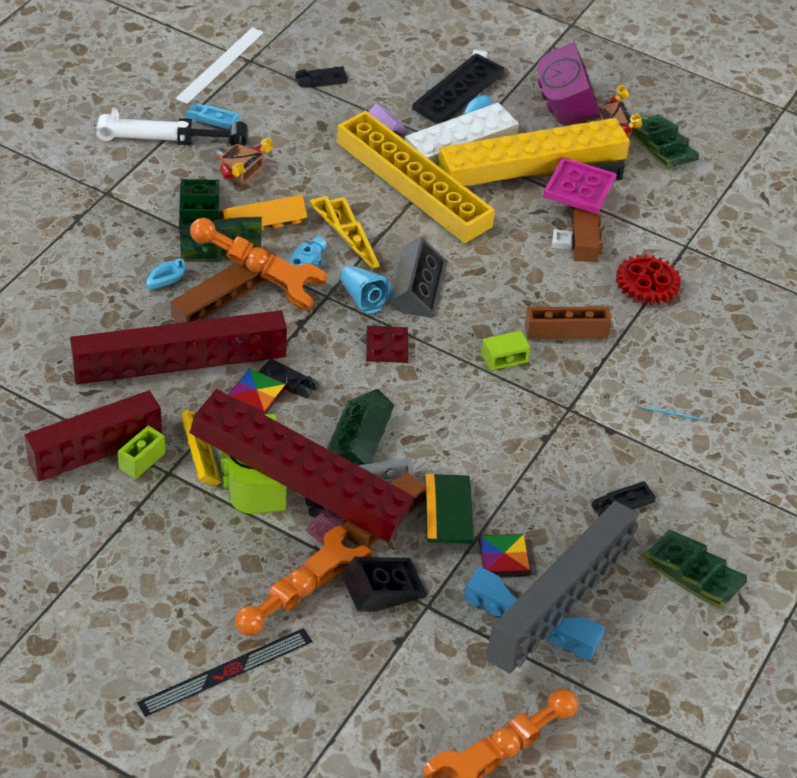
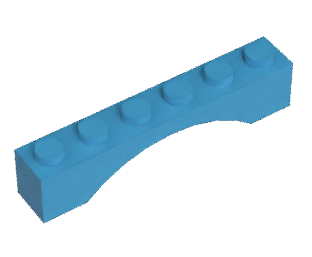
(574, 634)

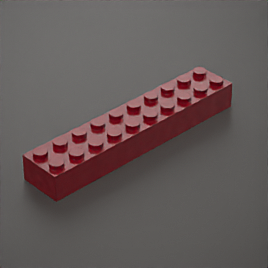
(178, 347)
(301, 465)

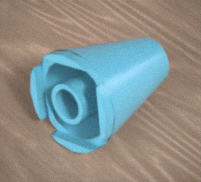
(366, 288)

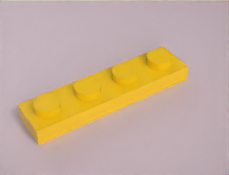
(202, 454)

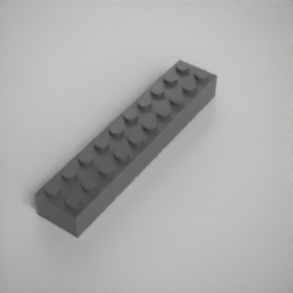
(561, 587)

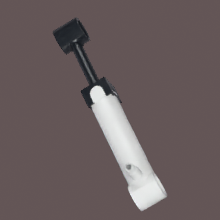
(181, 131)

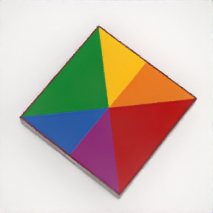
(258, 391)
(504, 554)

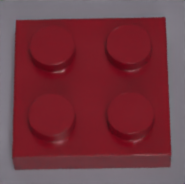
(387, 344)

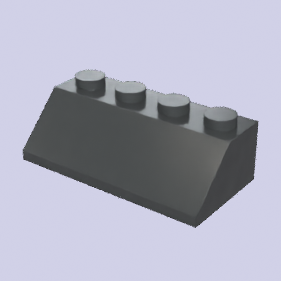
(418, 279)

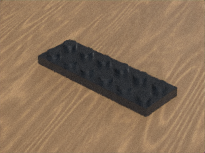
(458, 88)

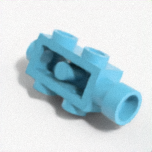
(309, 253)

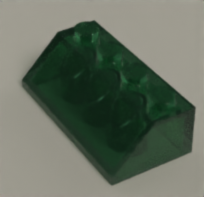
(361, 427)

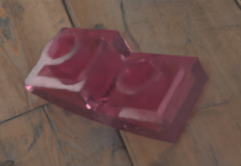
(323, 523)

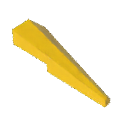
(341, 218)

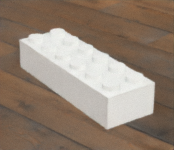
(475, 126)

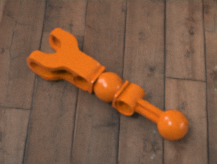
(257, 260)
(302, 581)
(504, 742)

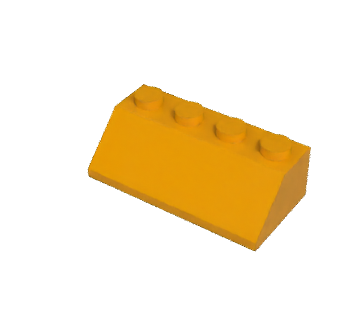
(272, 212)

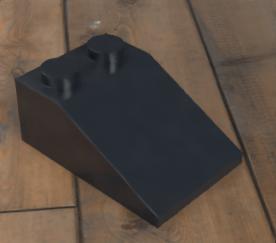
(382, 582)

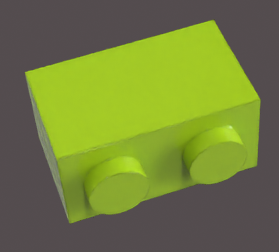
(505, 350)
(141, 452)

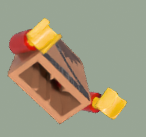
(616, 109)
(243, 162)

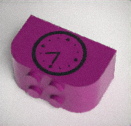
(567, 85)

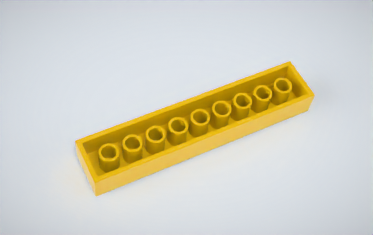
(533, 152)
(415, 176)

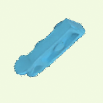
(212, 115)

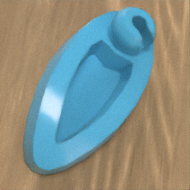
(478, 103)
(166, 274)

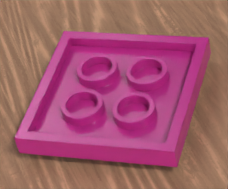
(579, 185)

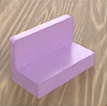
(387, 118)

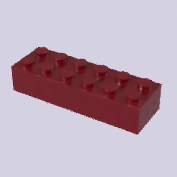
(90, 435)

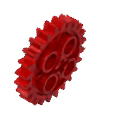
(648, 279)

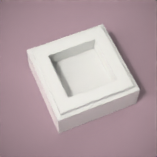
(562, 239)

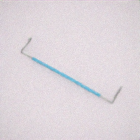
(674, 413)

